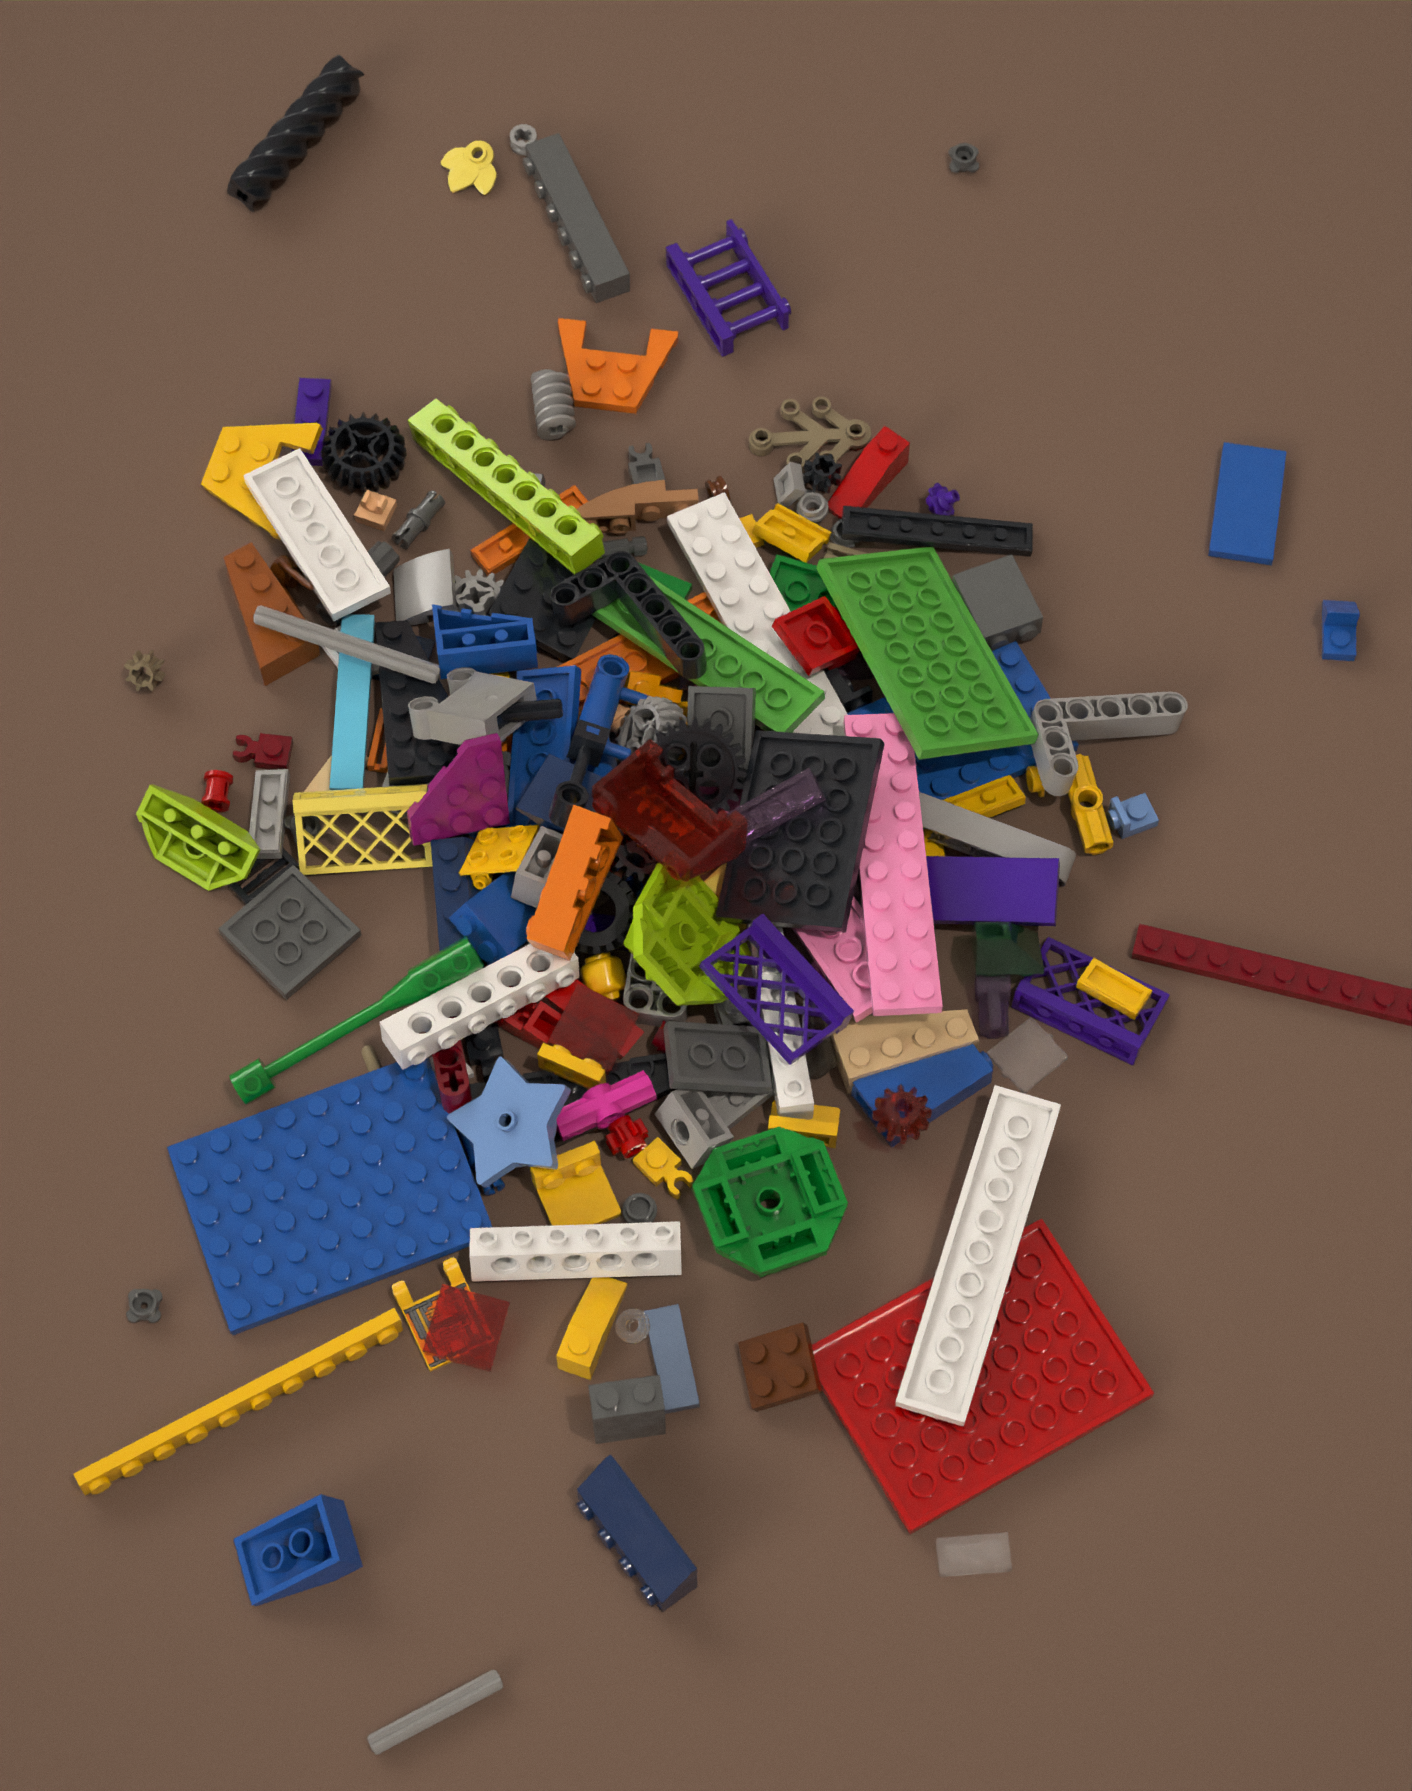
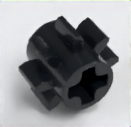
(822, 473)

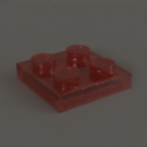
(594, 1027)
(466, 1327)

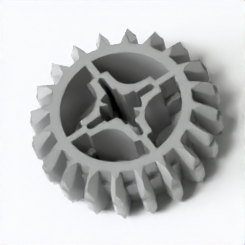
(645, 719)

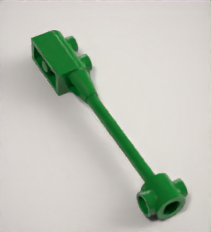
(421, 981)

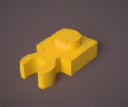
(661, 1165)

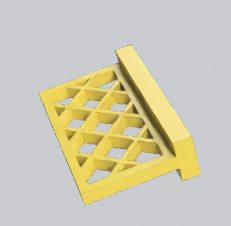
(354, 802)

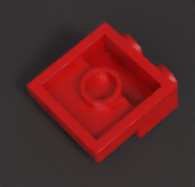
(817, 636)

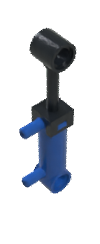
(592, 733)

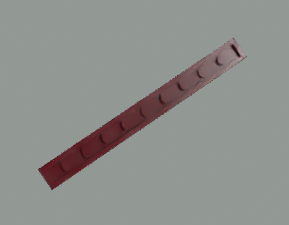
(1273, 974)

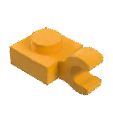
(650, 685)

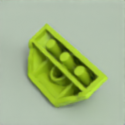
(195, 839)

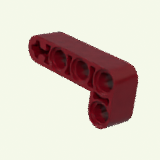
(452, 1076)

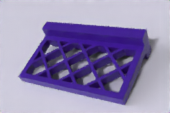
(800, 977)
(1079, 1018)

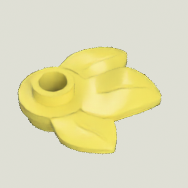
(469, 170)

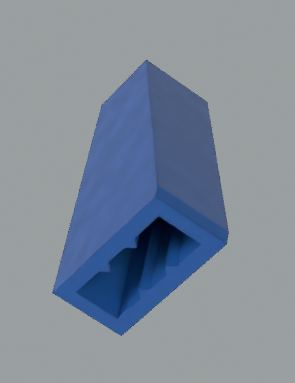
(942, 1078)

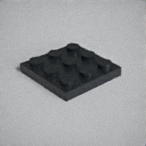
(528, 595)

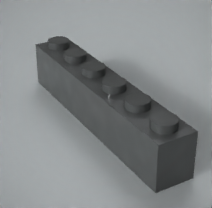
(577, 218)

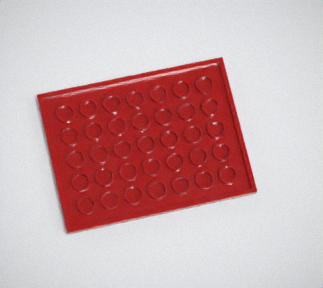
(1043, 1384)

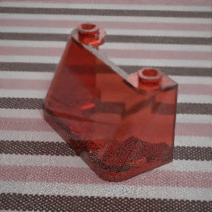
(667, 817)

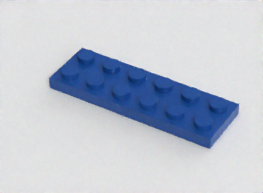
(539, 738)

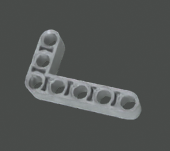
(1096, 717)

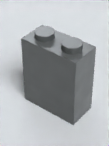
(1000, 602)
(627, 1409)

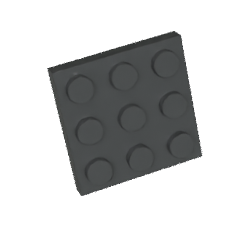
(289, 932)

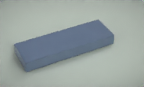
(672, 1359)

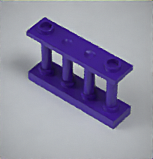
(710, 310)

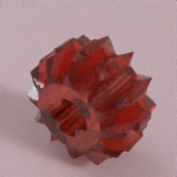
(889, 1117)

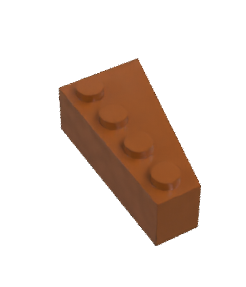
(256, 586)

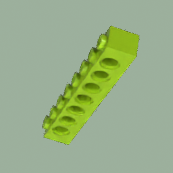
(507, 486)

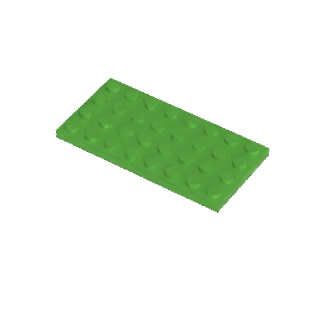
(926, 652)

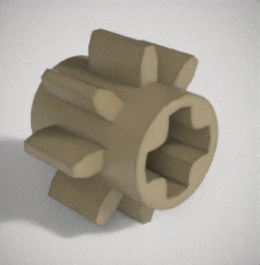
(137, 666)

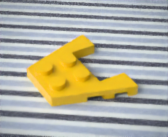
(246, 449)

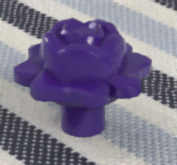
(942, 501)

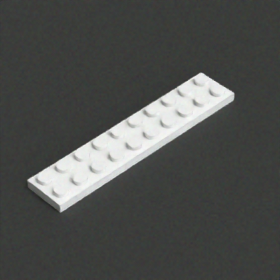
(746, 594)
(978, 1256)

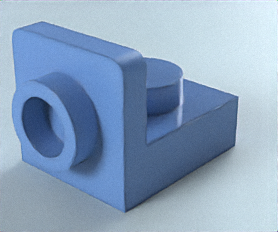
(1131, 815)

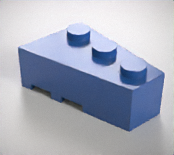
(483, 642)

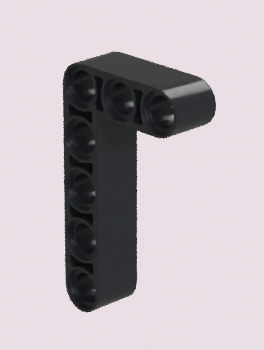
(624, 579)

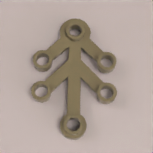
(814, 435)

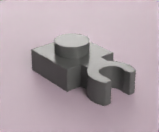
(643, 467)

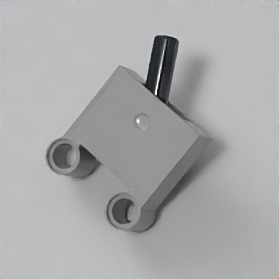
(479, 707)

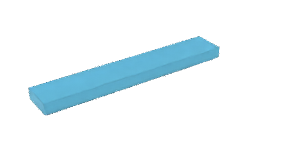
(352, 709)

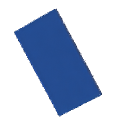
(1247, 503)

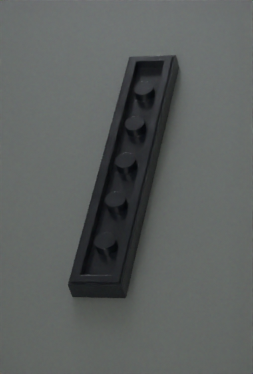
(937, 531)

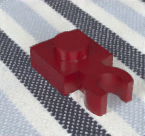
(269, 751)

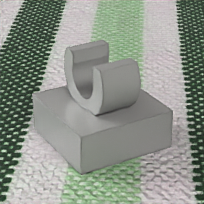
(790, 484)

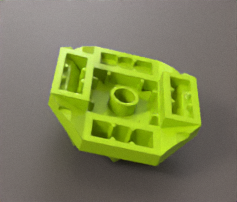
(676, 931)

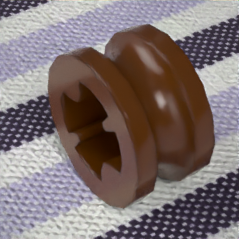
(716, 487)

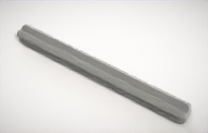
(346, 644)

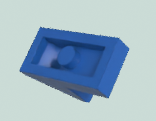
(1339, 630)

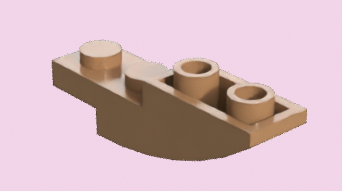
(648, 501)

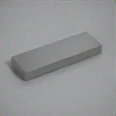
(269, 811)

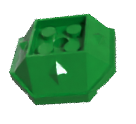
(779, 1168)

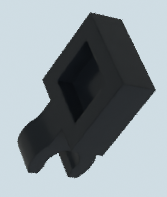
(485, 1049)

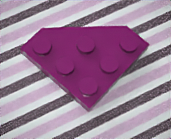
(463, 795)

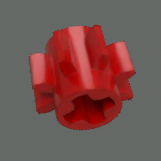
(627, 1136)

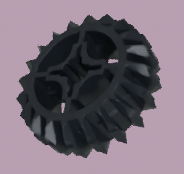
(362, 468)

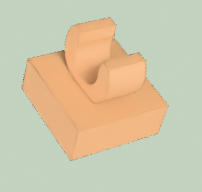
(375, 510)

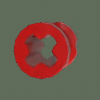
(217, 790)

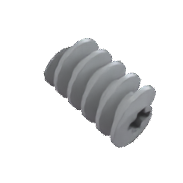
(552, 404)

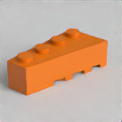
(574, 882)

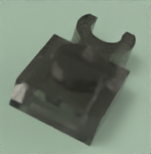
(823, 1056)

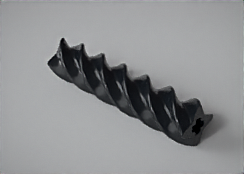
(290, 134)

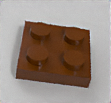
(779, 1367)

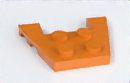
(611, 378)

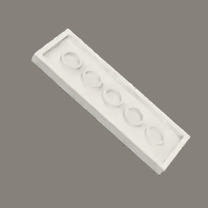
(317, 534)

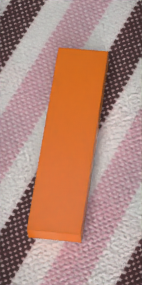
(509, 543)

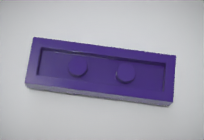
(313, 407)

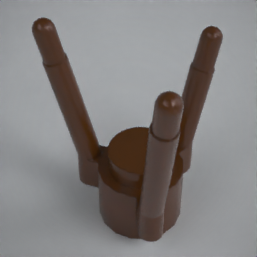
(289, 575)

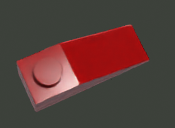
(871, 472)

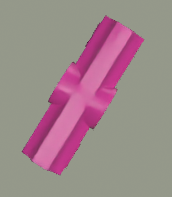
(604, 1105)

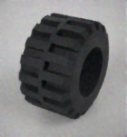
(615, 934)

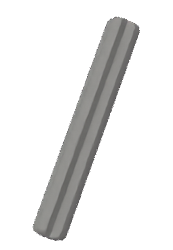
(435, 1711)

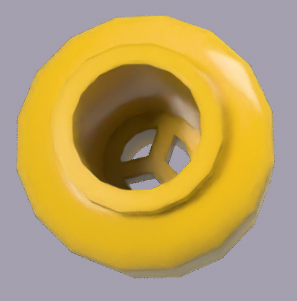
(604, 975)

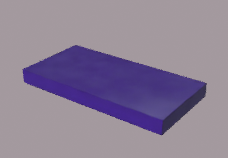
(994, 890)

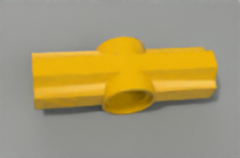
(1089, 820)

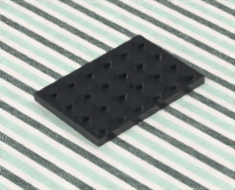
(810, 864)

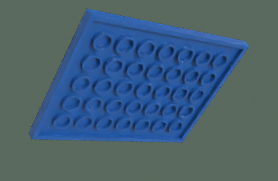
(328, 1193)

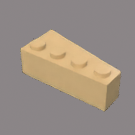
(897, 1040)

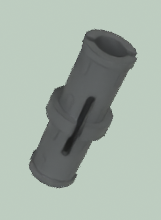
(418, 519)

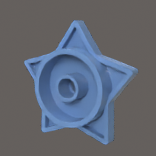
(511, 1123)

